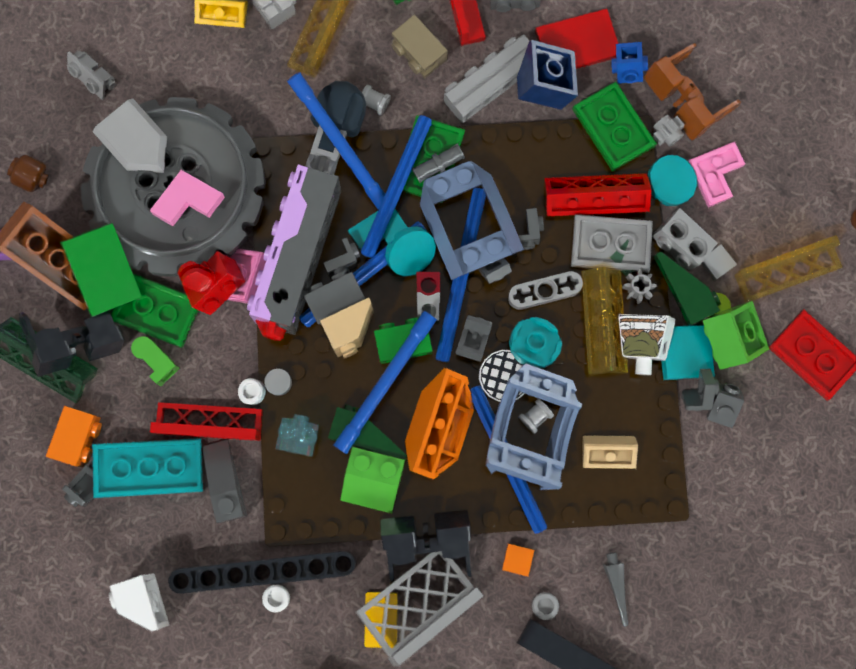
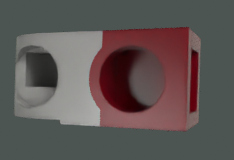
(428, 293)

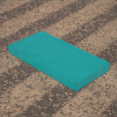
(147, 468)

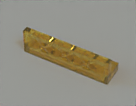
(323, 39)
(791, 258)
(601, 320)

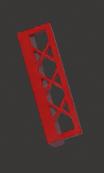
(467, 21)
(597, 197)
(201, 430)

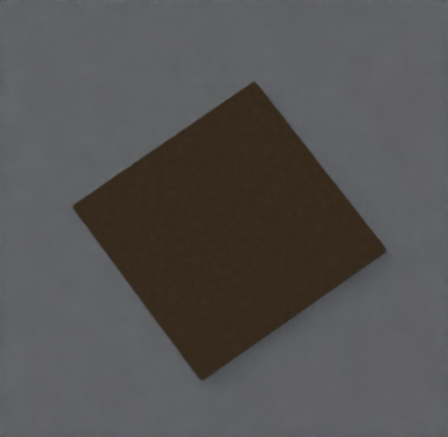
(306, 491)

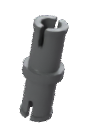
(438, 163)

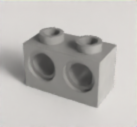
(688, 234)

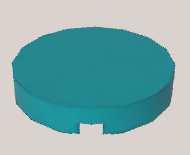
(672, 180)
(410, 251)
(535, 342)

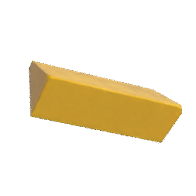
(221, 12)

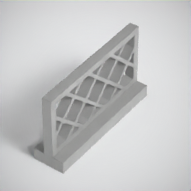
(435, 623)

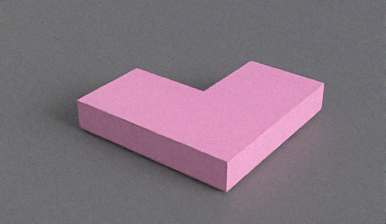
(710, 171)
(186, 192)

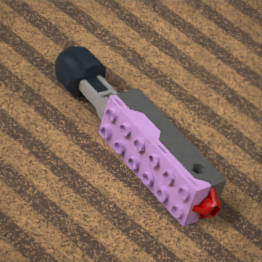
(304, 219)

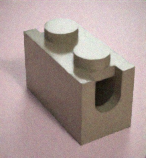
(419, 47)

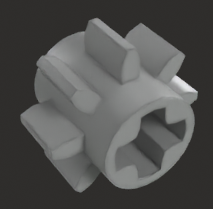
(668, 130)
(644, 282)

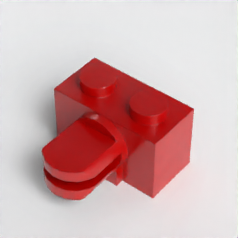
(210, 282)

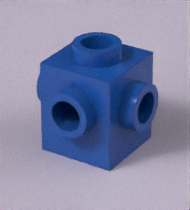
(629, 62)

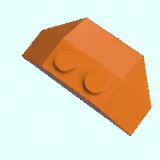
(439, 424)

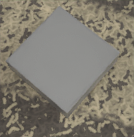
(718, 262)

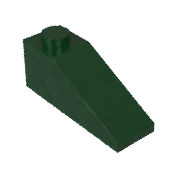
(690, 294)
(370, 436)

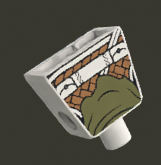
(645, 339)

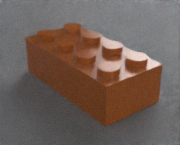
(36, 246)

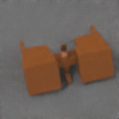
(665, 81)

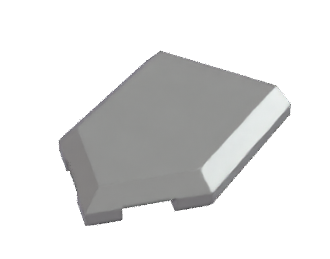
(133, 138)

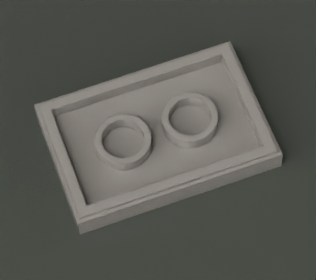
(600, 237)

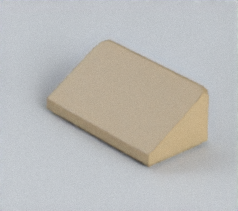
(609, 451)

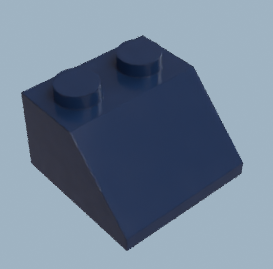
(547, 75)

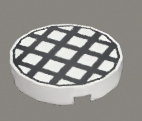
(496, 372)

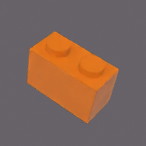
(74, 437)

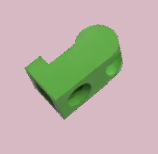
(156, 358)

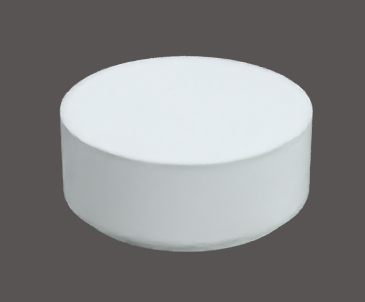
(251, 391)
(276, 598)

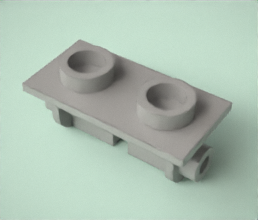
(82, 66)

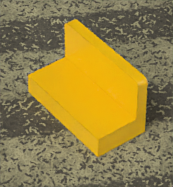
(375, 615)

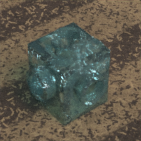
(297, 435)

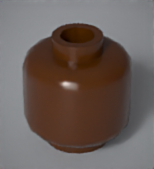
(27, 173)

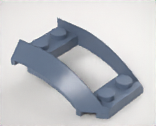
(483, 251)
(523, 463)

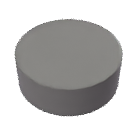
(278, 382)
(545, 605)

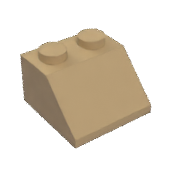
(348, 327)

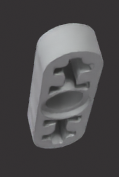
(565, 291)

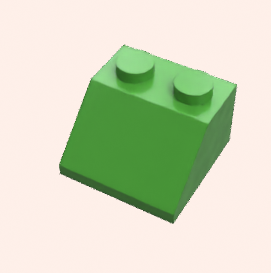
(735, 335)
(372, 480)

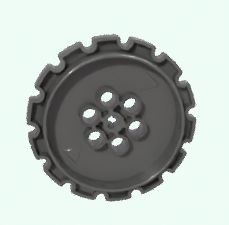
(221, 160)

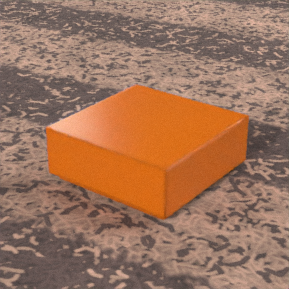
(517, 559)

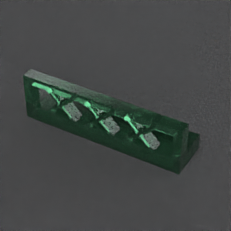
(78, 373)

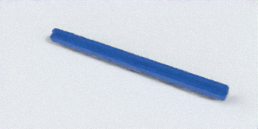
(459, 284)

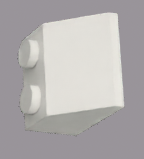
(140, 601)

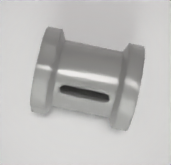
(375, 99)
(536, 416)

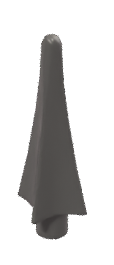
(615, 574)

